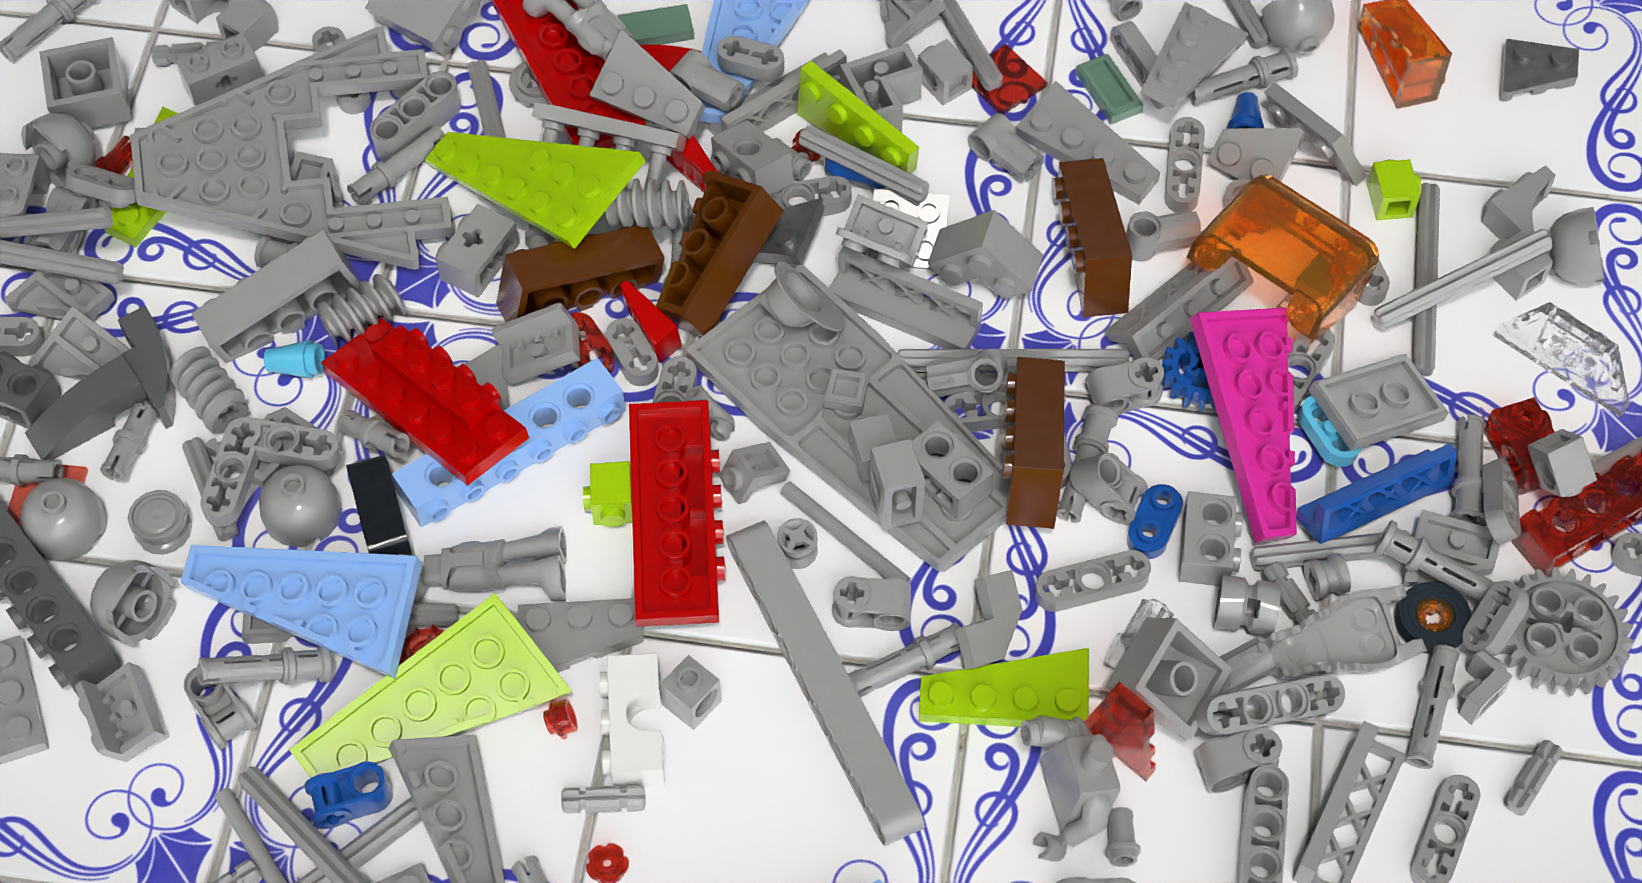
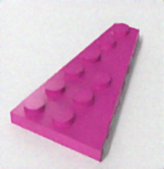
(1255, 405)

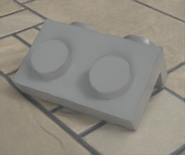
(538, 343)
(120, 713)

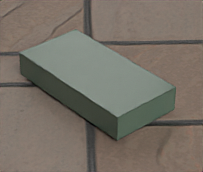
(659, 25)
(1109, 89)

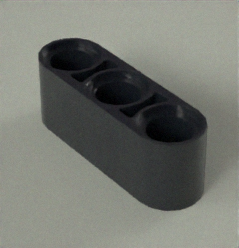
(378, 507)

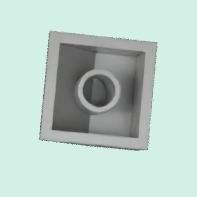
(1170, 672)

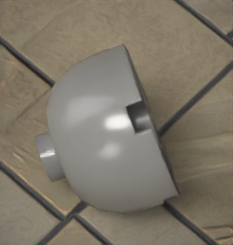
(1298, 23)
(60, 143)
(1577, 247)
(299, 505)
(62, 518)
(132, 601)

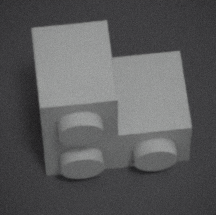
(885, 81)
(986, 250)

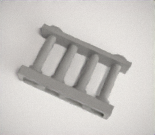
(624, 134)

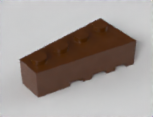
(1094, 236)
(717, 251)
(580, 275)
(1034, 441)

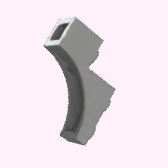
(1511, 219)

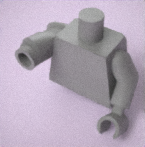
(1078, 778)

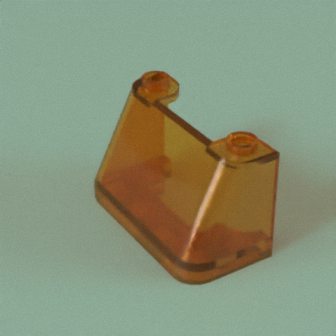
(1295, 248)

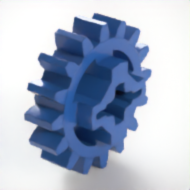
(1193, 382)

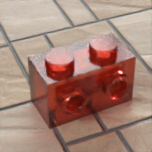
(1509, 433)

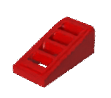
(692, 162)
(656, 326)

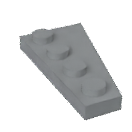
(1190, 54)
(1073, 132)
(453, 804)

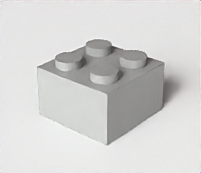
(86, 82)

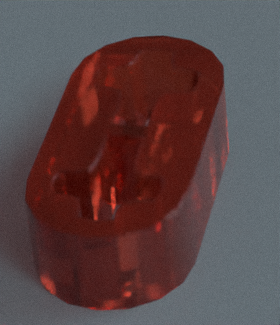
(593, 341)

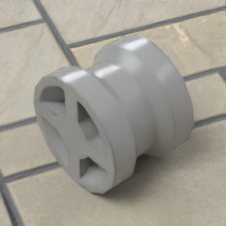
(793, 534)
(1327, 576)

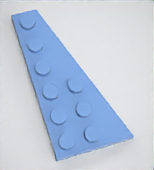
(752, 19)
(332, 599)

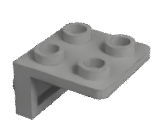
(19, 179)
(883, 229)

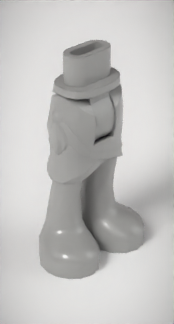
(592, 25)
(482, 567)

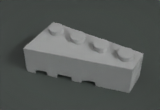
(276, 298)

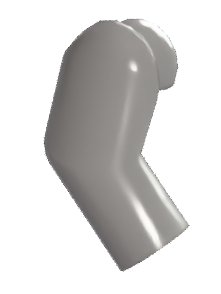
(720, 420)

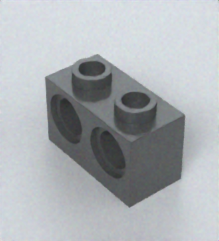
(15, 384)

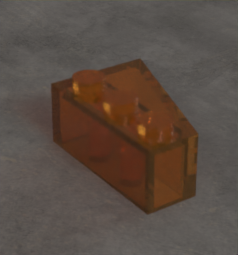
(1404, 51)

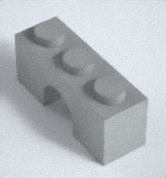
(249, 17)

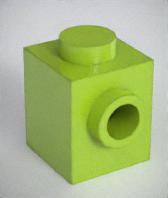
(1394, 189)
(609, 493)

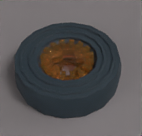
(1426, 600)

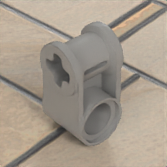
(1124, 388)
(1108, 484)
(877, 603)
(219, 712)
(1232, 759)

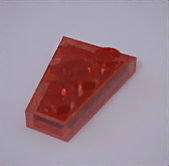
(1128, 727)

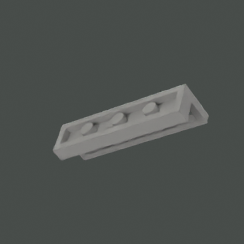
(777, 99)
(905, 305)
(1168, 310)
(1340, 799)

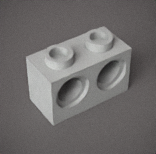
(956, 464)
(1205, 538)

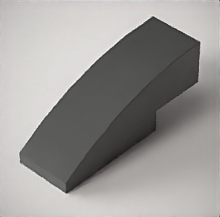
(150, 362)
(86, 409)

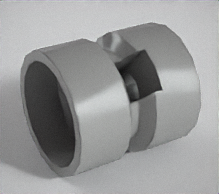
(1232, 605)

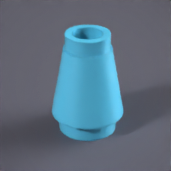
(296, 359)

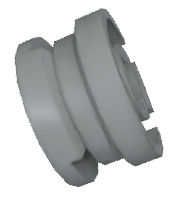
(159, 522)

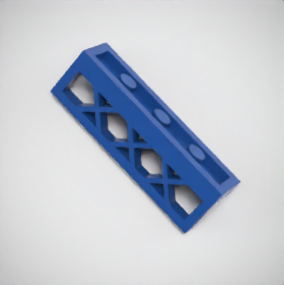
(1378, 493)

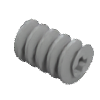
(650, 205)
(360, 308)
(208, 389)

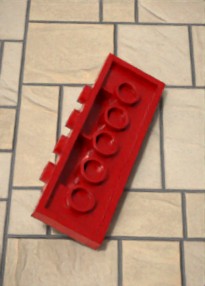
(558, 64)
(427, 398)
(674, 514)

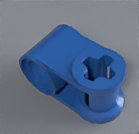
(345, 795)

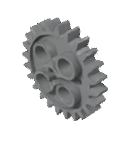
(1567, 631)

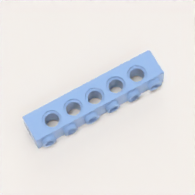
(554, 405)

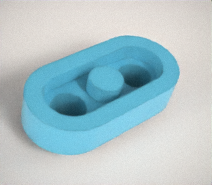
(1324, 435)

